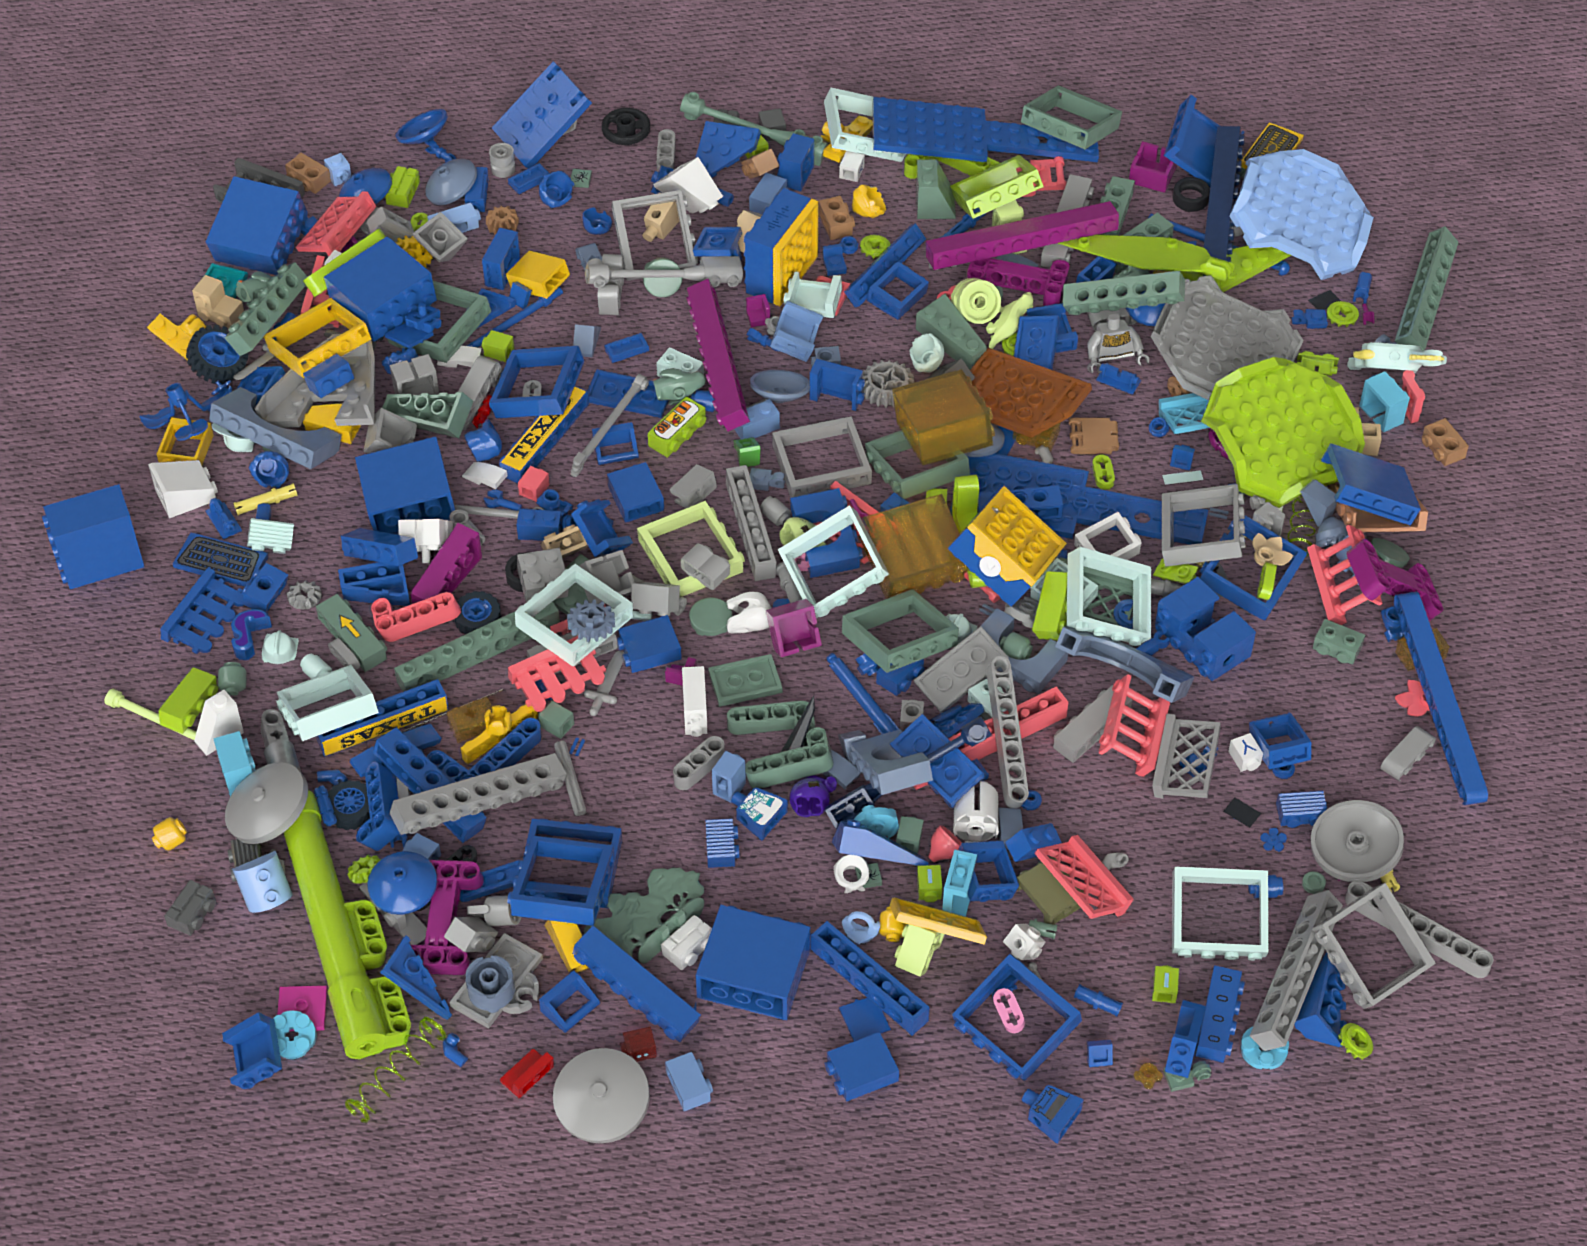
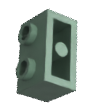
(1338, 642)

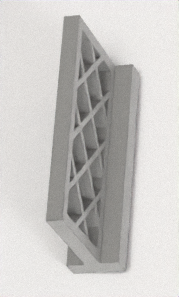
(1167, 757)

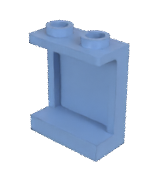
(796, 331)

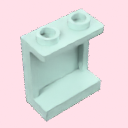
(815, 295)

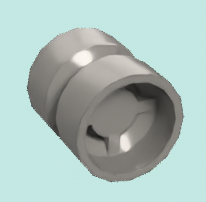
(502, 160)

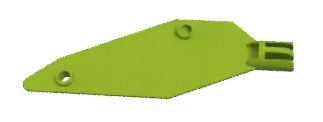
(1154, 254)

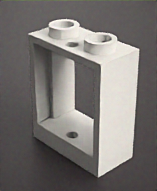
(1082, 538)
(694, 701)

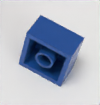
(796, 161)

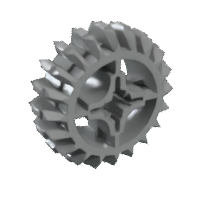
(883, 378)

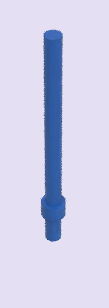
(519, 316)

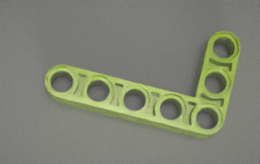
(965, 166)
(316, 281)
(965, 509)

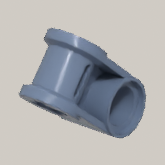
(587, 253)

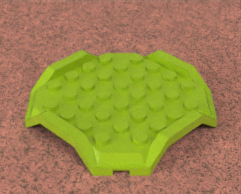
(1278, 426)

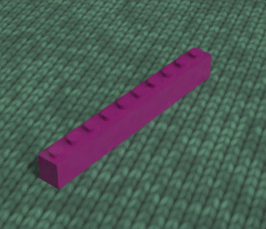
(1022, 235)
(718, 355)

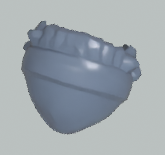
(1330, 532)

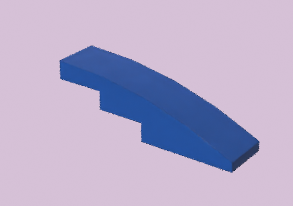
(421, 737)

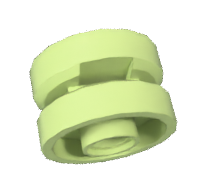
(986, 296)

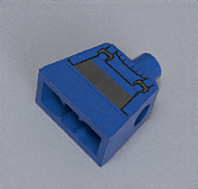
(1052, 1110)

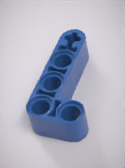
(381, 793)

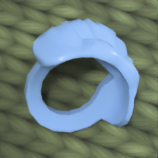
(858, 933)

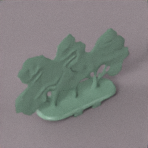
(638, 914)

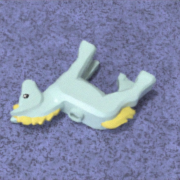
(1394, 357)

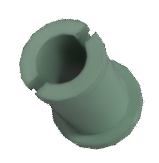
(1042, 927)

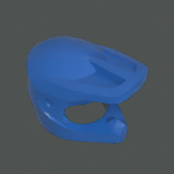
(484, 442)

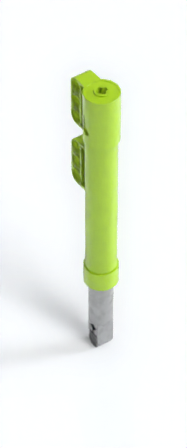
(339, 928)

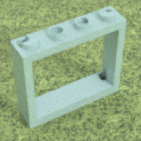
(858, 104)
(816, 536)
(1117, 566)
(581, 648)
(321, 688)
(1219, 876)

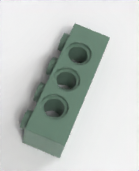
(1119, 192)
(1152, 227)

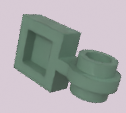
(1200, 1071)

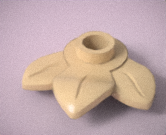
(1271, 550)

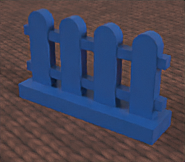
(197, 598)

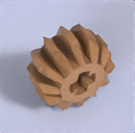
(502, 218)

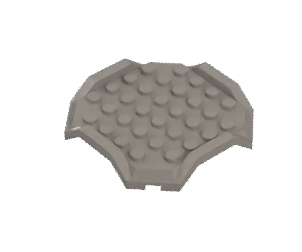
(1218, 334)

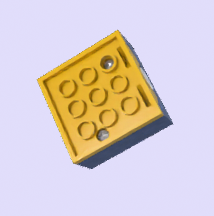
(780, 245)
(1007, 546)

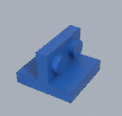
(718, 242)

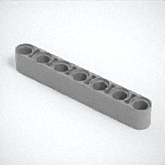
(1004, 741)
(1430, 932)

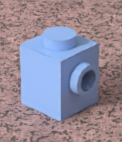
(338, 169)

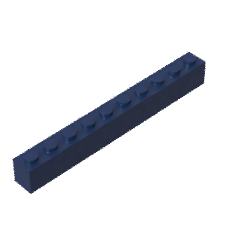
(1224, 191)

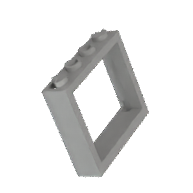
(685, 222)
(848, 478)
(1200, 499)
(1401, 927)

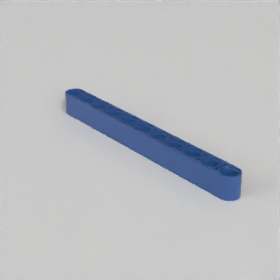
(1440, 698)

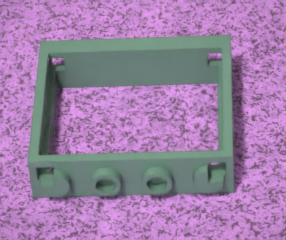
(1035, 116)
(477, 311)
(918, 483)
(858, 622)

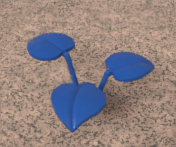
(179, 397)

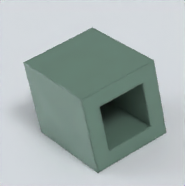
(556, 719)
(910, 833)

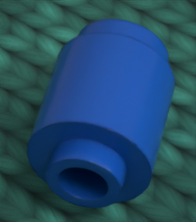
(705, 399)
(1275, 887)

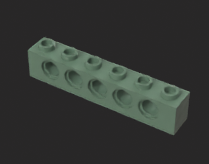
(1075, 292)
(266, 308)

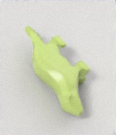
(1009, 319)

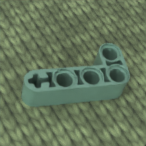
(772, 718)
(792, 764)

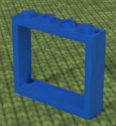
(552, 404)
(1238, 595)
(579, 831)
(560, 909)
(1012, 966)

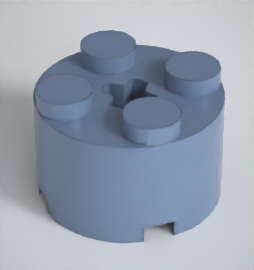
(490, 983)

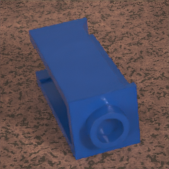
(478, 193)

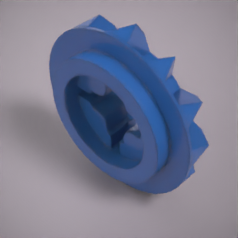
(1119, 615)

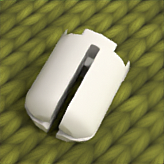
(984, 818)

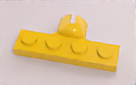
(860, 126)
(176, 336)
(498, 726)

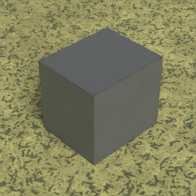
(773, 120)

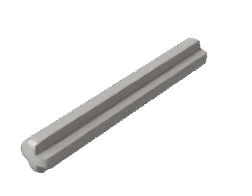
(571, 779)

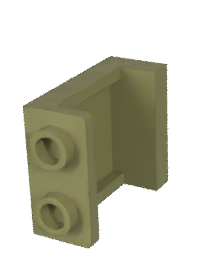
(1047, 893)

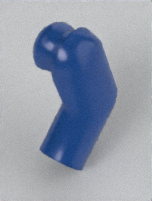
(332, 776)
(451, 1050)

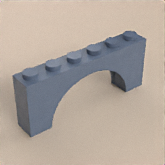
(306, 448)
(1165, 679)

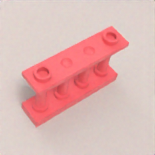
(1325, 577)
(1153, 726)

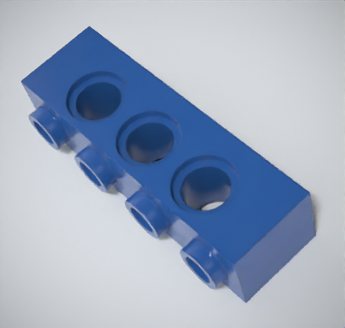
(1042, 501)

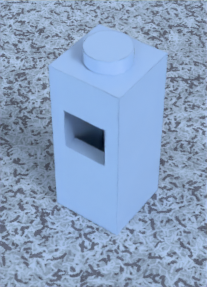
(463, 217)

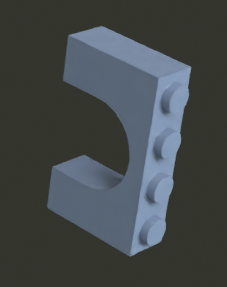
(1031, 672)
(886, 767)

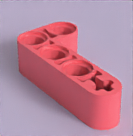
(413, 618)

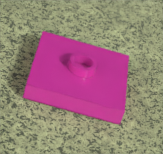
(305, 999)

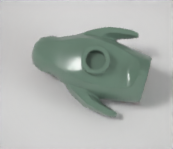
(249, 289)
(677, 384)

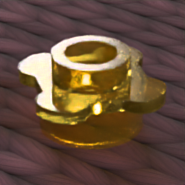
(1148, 1068)

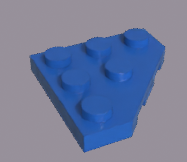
(724, 145)

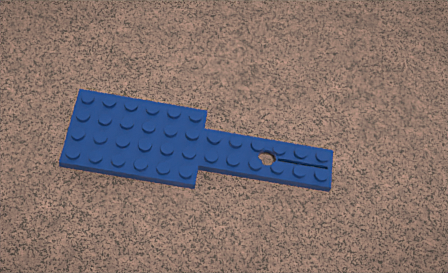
(960, 133)
(1083, 503)

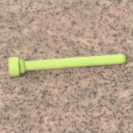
(115, 698)

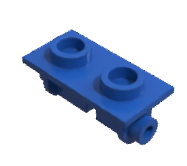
(1121, 380)
(222, 518)

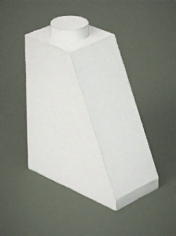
(217, 719)

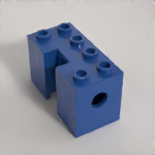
(1213, 649)

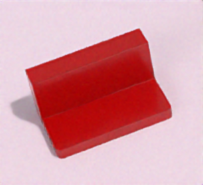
(527, 1072)

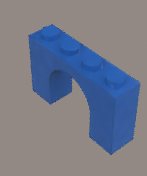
(842, 553)

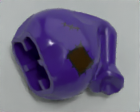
(812, 795)

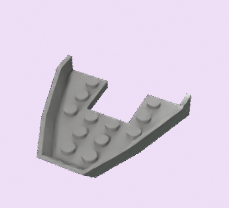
(291, 398)

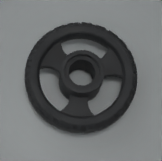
(626, 126)

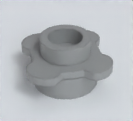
(771, 324)

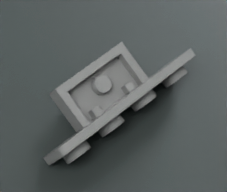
(405, 924)

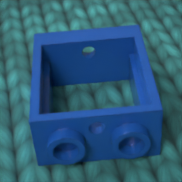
(500, 258)
(890, 304)
(1283, 753)
(992, 852)

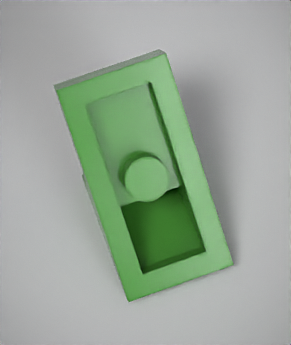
(748, 451)

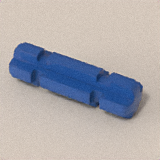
(325, 806)

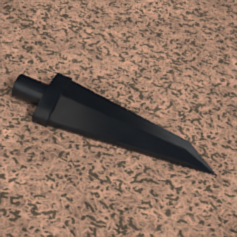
(800, 731)

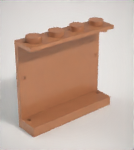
(1374, 523)

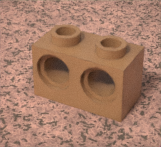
(759, 164)
(309, 171)
(836, 217)
(1444, 442)

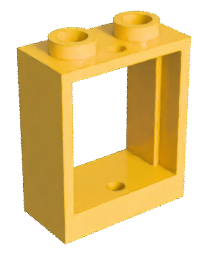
(169, 439)

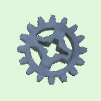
(591, 620)

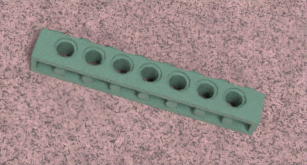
(1427, 289)
(469, 650)

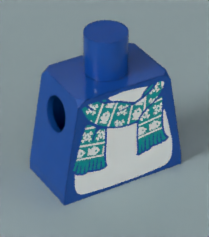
(759, 811)

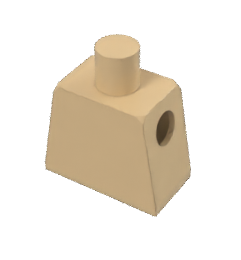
(660, 220)

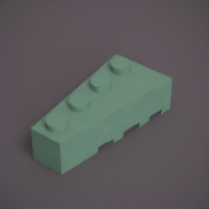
(952, 329)
(435, 413)

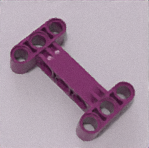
(1024, 277)
(1379, 576)
(442, 913)

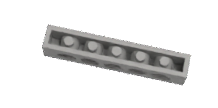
(750, 523)

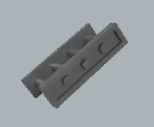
(259, 174)

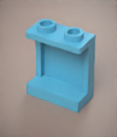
(958, 882)

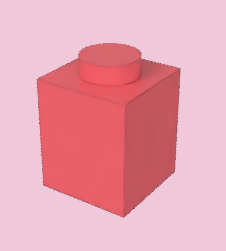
(533, 483)

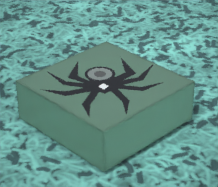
(581, 178)
(874, 876)

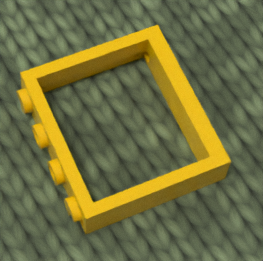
(307, 324)

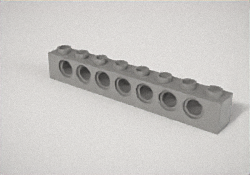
(495, 788)
(1294, 974)

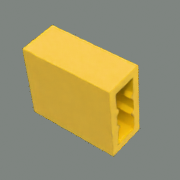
(539, 273)

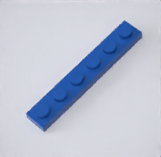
(897, 251)

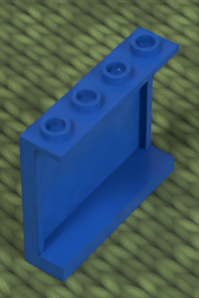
(1193, 141)
(1372, 485)

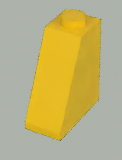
(323, 416)
(564, 938)

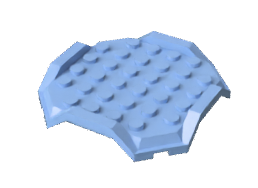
(1304, 210)

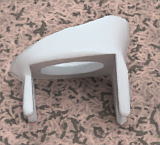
(850, 862)

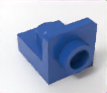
(834, 260)

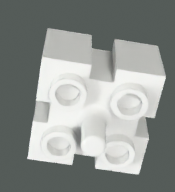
(428, 534)

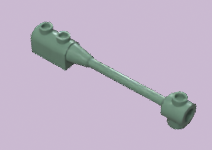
(694, 107)

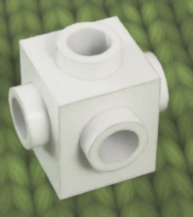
(1024, 942)

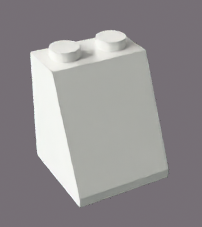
(695, 185)
(182, 485)

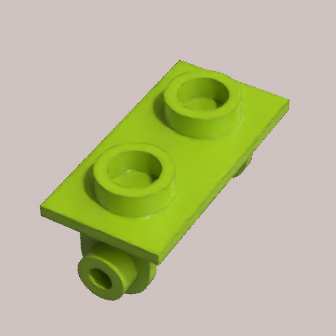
(1325, 362)
(1178, 573)

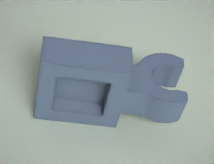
(763, 478)

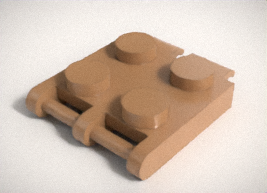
(1094, 436)

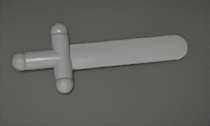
(253, 366)
(602, 693)

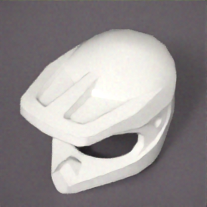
(751, 618)

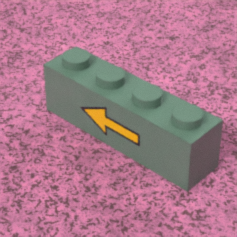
(350, 629)

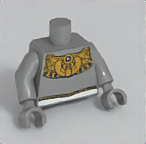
(1114, 341)

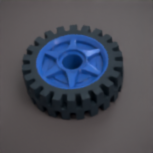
(213, 355)

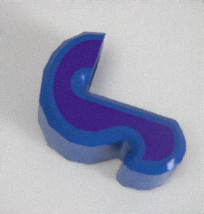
(242, 626)

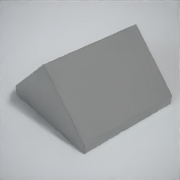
(440, 237)

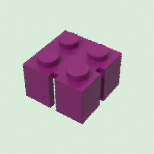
(1148, 172)
(790, 624)

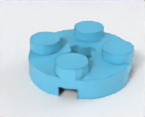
(883, 819)
(303, 1042)
(1262, 1059)

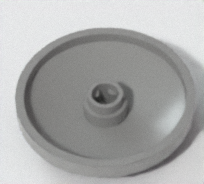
(266, 803)
(1357, 841)
(601, 1095)

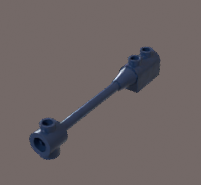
(852, 803)

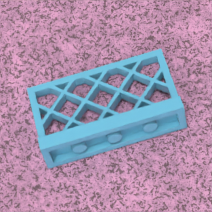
(1177, 407)

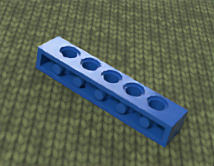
(421, 775)
(870, 978)

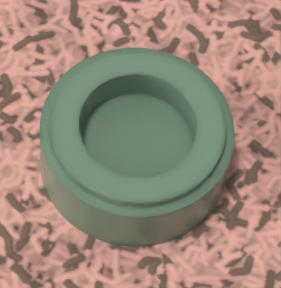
(1313, 882)

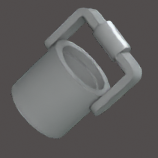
(495, 911)

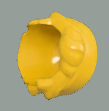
(868, 202)

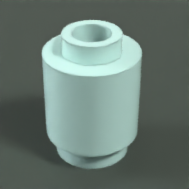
(314, 666)

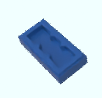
(527, 178)
(626, 348)

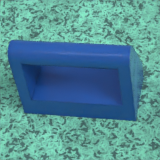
(617, 435)
(562, 992)

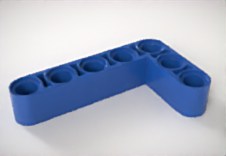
(502, 751)

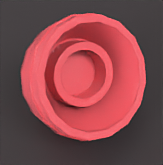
(943, 844)

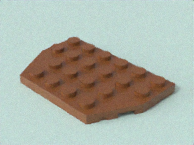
(1026, 394)

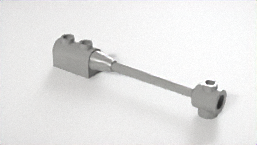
(715, 268)

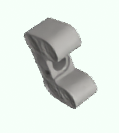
(610, 294)

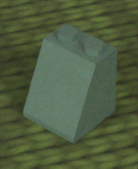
(933, 192)

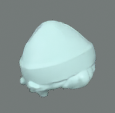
(926, 353)

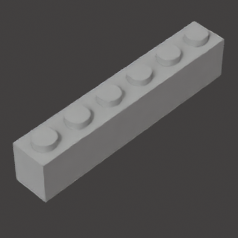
(1075, 196)

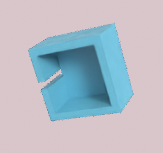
(1381, 395)
(234, 759)

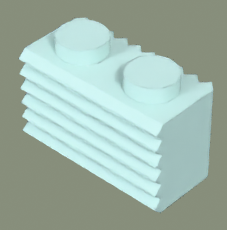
(270, 535)

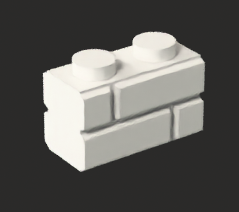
(686, 943)

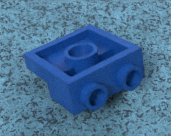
(262, 380)

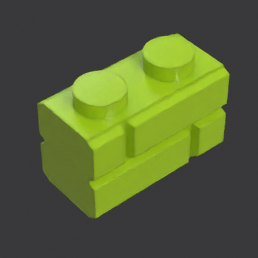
(403, 187)

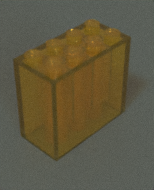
(943, 417)
(915, 546)

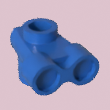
(550, 501)
(1392, 624)
(866, 665)

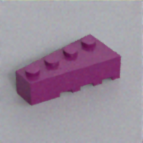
(450, 565)

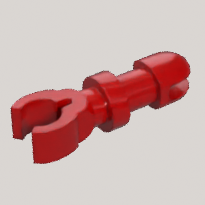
(483, 412)

